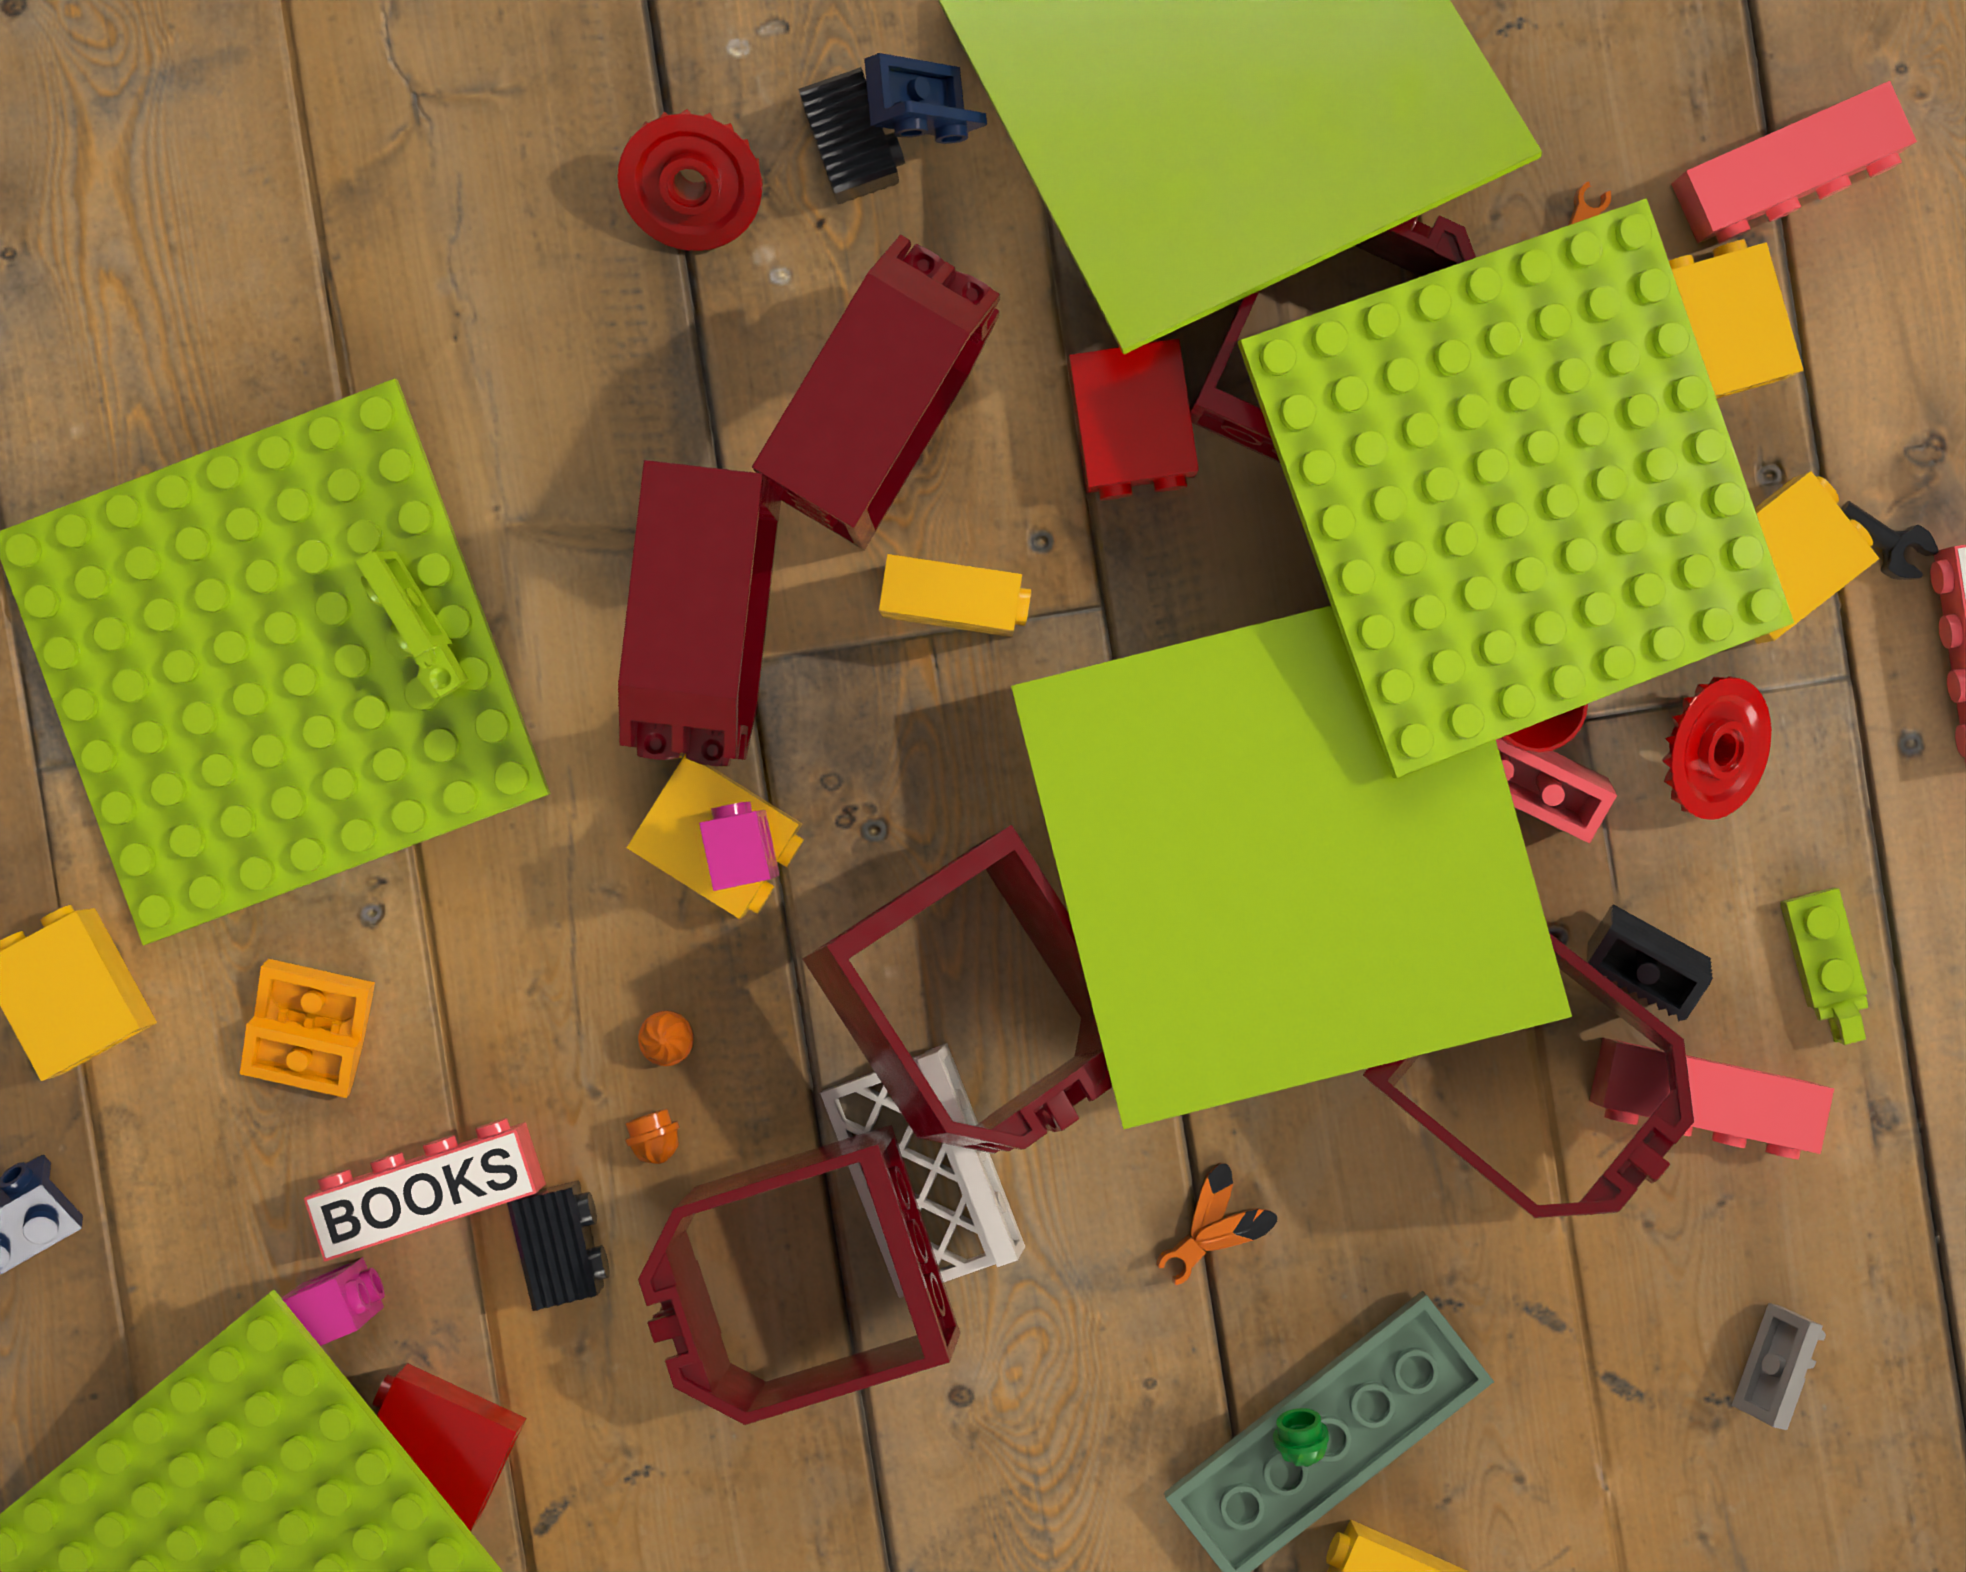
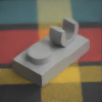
(1778, 1366)

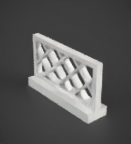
(970, 1168)

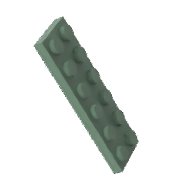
(1376, 1407)

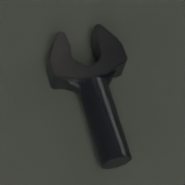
(1894, 543)

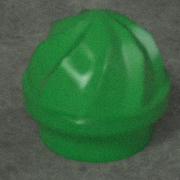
(1301, 1436)

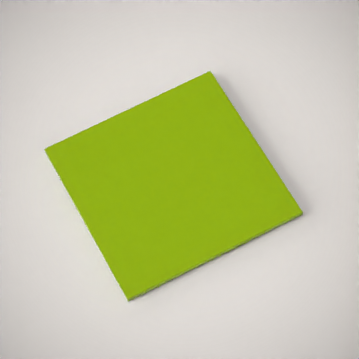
(1234, 136)
(1516, 485)
(241, 682)
(1261, 880)
(242, 1466)

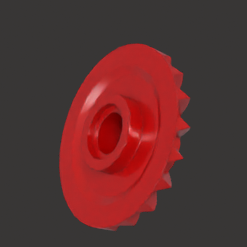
(683, 211)
(1718, 747)

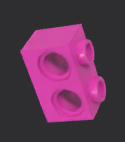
(738, 846)
(337, 1301)

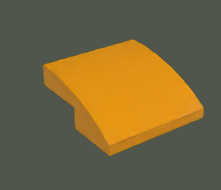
(307, 1028)

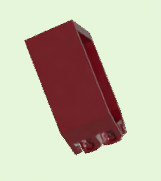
(1407, 245)
(878, 390)
(697, 612)
(1047, 923)
(1641, 1156)
(688, 1316)

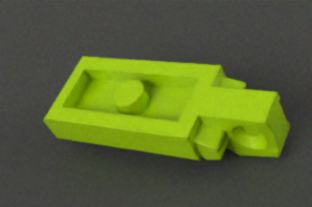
(413, 621)
(1827, 961)

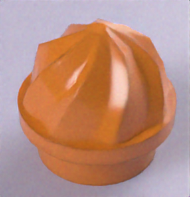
(666, 1038)
(653, 1137)

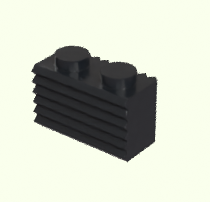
(854, 153)
(1649, 962)
(558, 1245)

